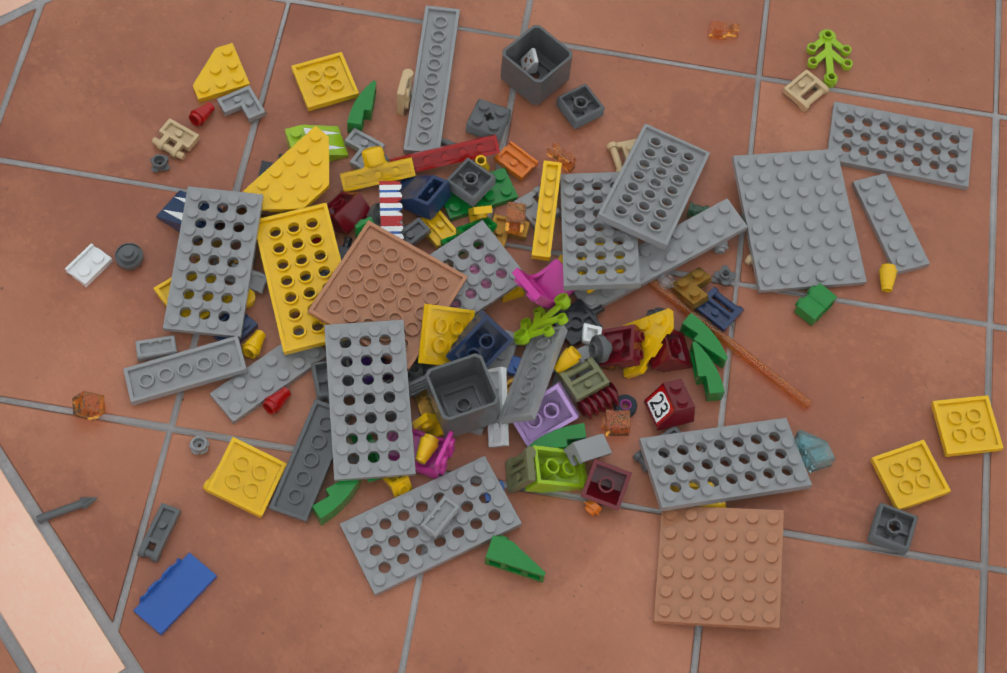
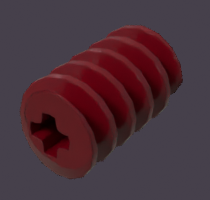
(598, 401)

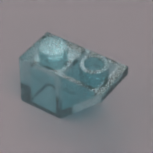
(814, 451)

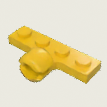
(376, 170)

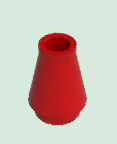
(201, 114)
(274, 402)

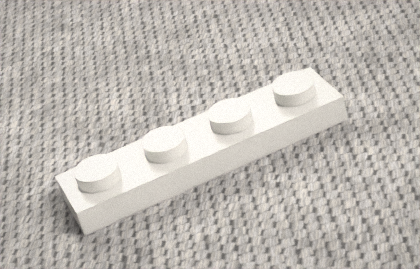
(498, 433)

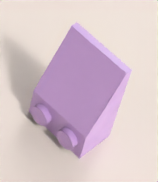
(554, 412)

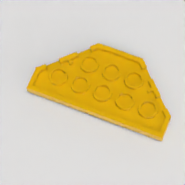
(296, 176)

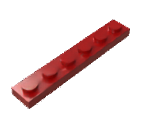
(452, 153)

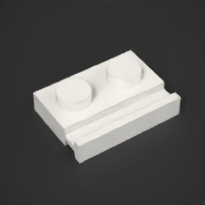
(88, 265)

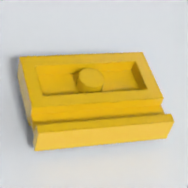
(440, 228)

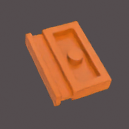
(516, 161)

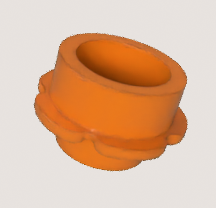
(592, 507)

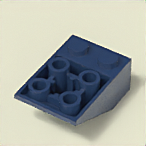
(424, 195)

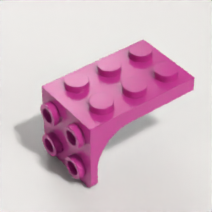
(543, 285)
(437, 462)

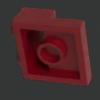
(625, 346)

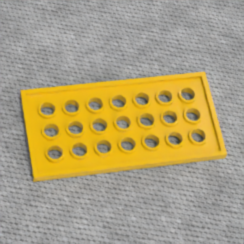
(278, 292)

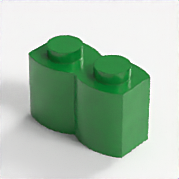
(815, 304)

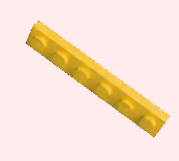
(546, 211)

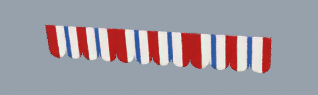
(390, 206)

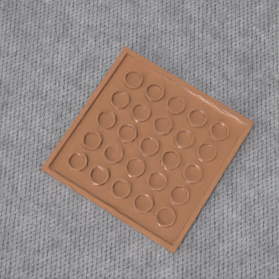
(386, 282)
(720, 568)

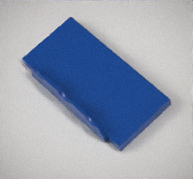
(174, 593)

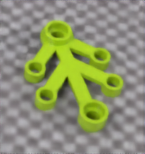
(829, 55)
(542, 319)

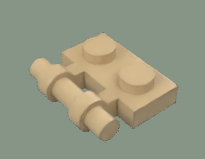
(177, 134)

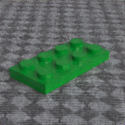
(498, 195)

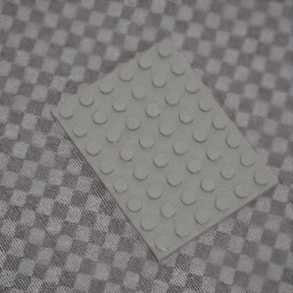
(798, 220)

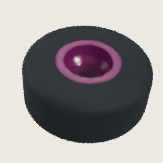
(630, 401)

